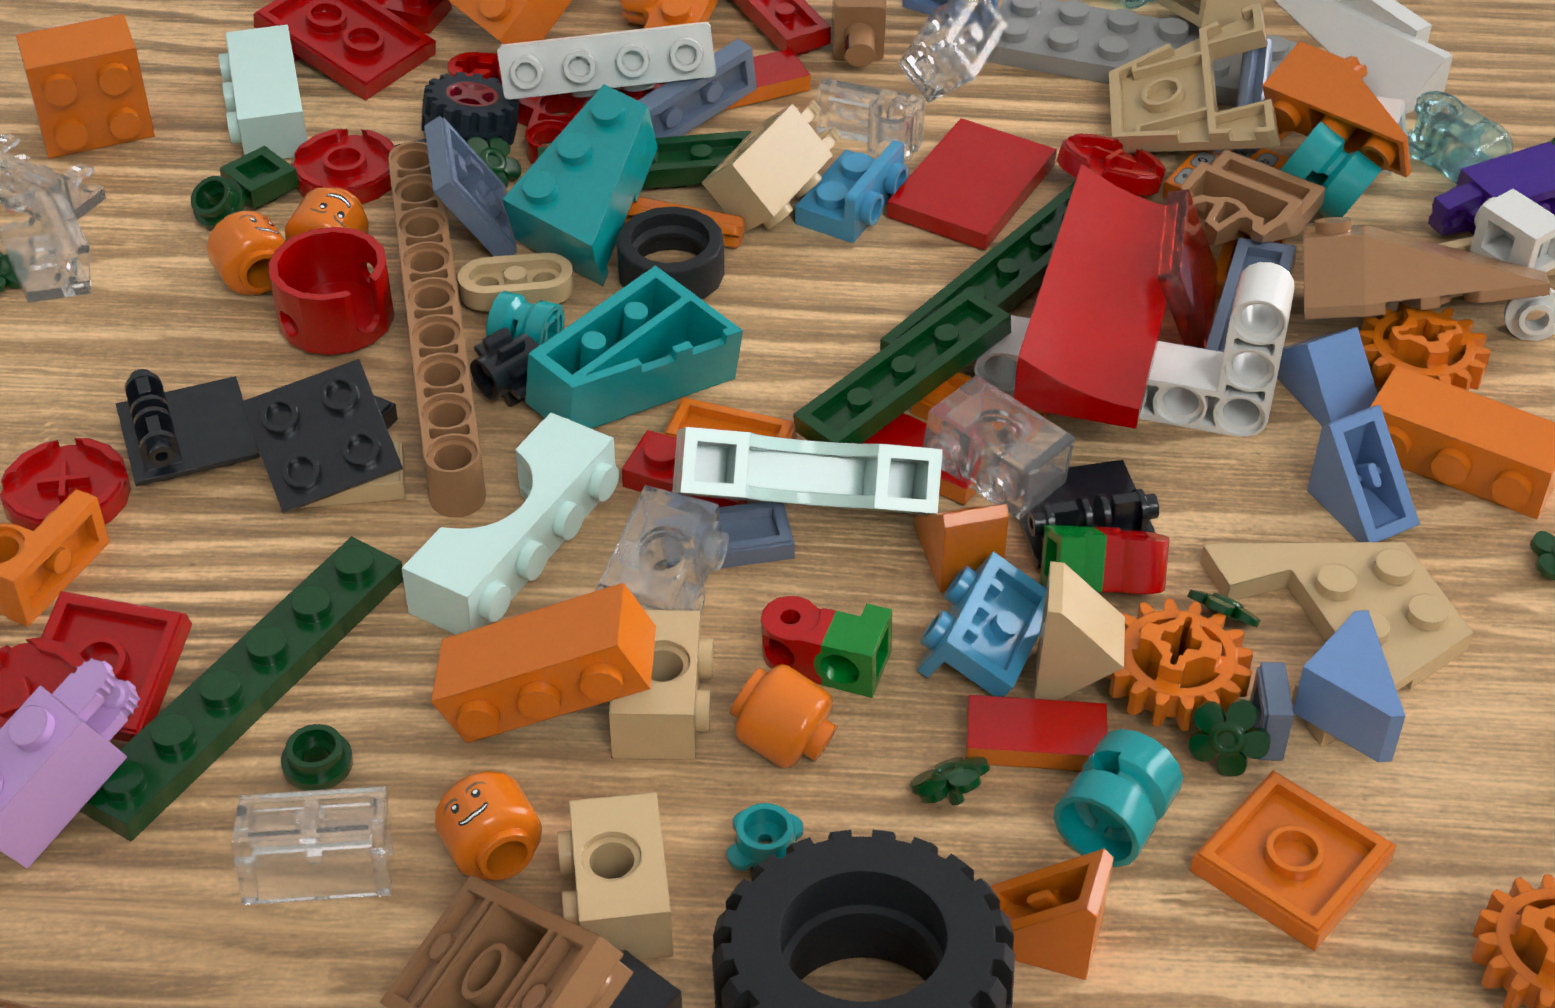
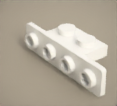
(616, 59)

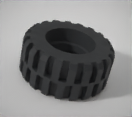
(865, 902)

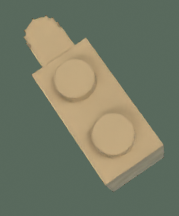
(772, 167)

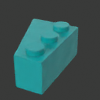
(585, 183)
(633, 354)

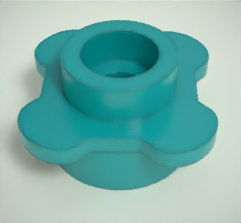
(760, 824)

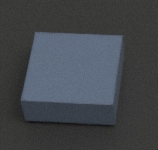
(1274, 706)

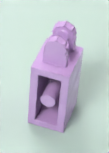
(59, 756)

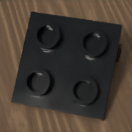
(183, 428)
(321, 436)
(1092, 498)

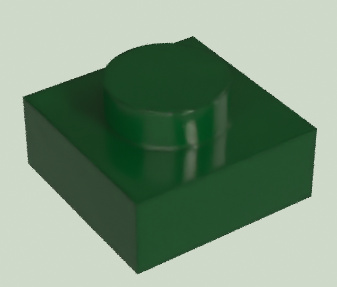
(261, 176)

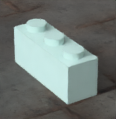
(262, 91)

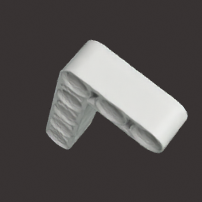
(1195, 385)

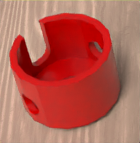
(326, 292)

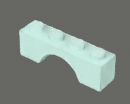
(806, 471)
(473, 573)

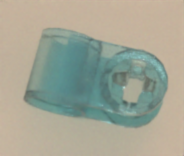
(1456, 137)

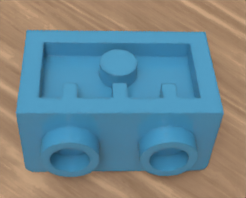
(853, 193)
(987, 626)

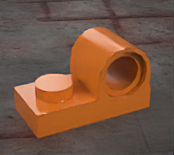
(49, 558)

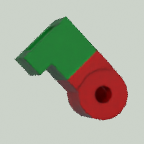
(1108, 557)
(828, 644)

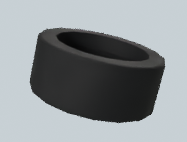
(669, 230)

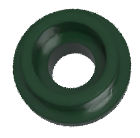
(216, 199)
(316, 758)

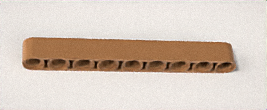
(436, 337)

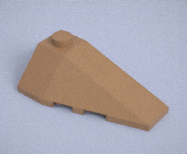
(1365, 268)

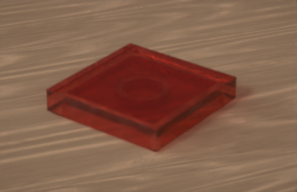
(1187, 270)

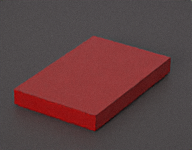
(350, 40)
(971, 183)

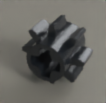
(502, 365)

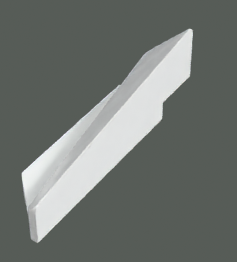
(1383, 38)

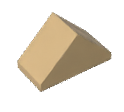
(1077, 637)

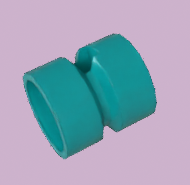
(1326, 163)
(1118, 796)

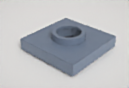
(469, 187)

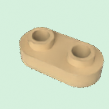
(532, 275)

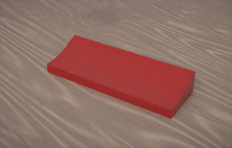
(1096, 309)

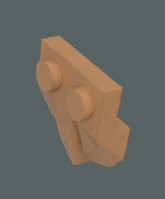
(1251, 199)

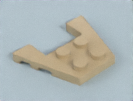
(1171, 98)
(1333, 579)

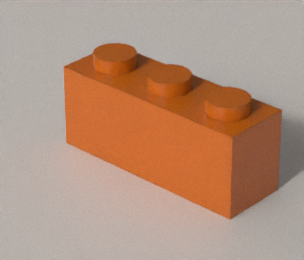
(1469, 441)
(545, 663)

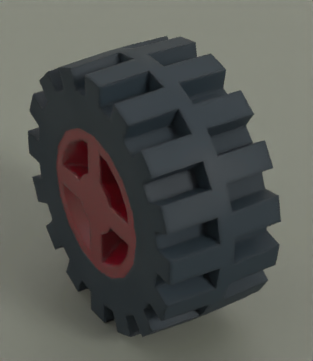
(471, 106)

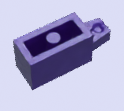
(1526, 171)

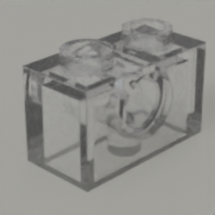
(952, 46)
(999, 446)
(663, 532)

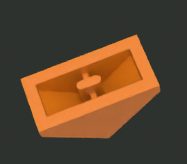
(961, 539)
(1058, 912)

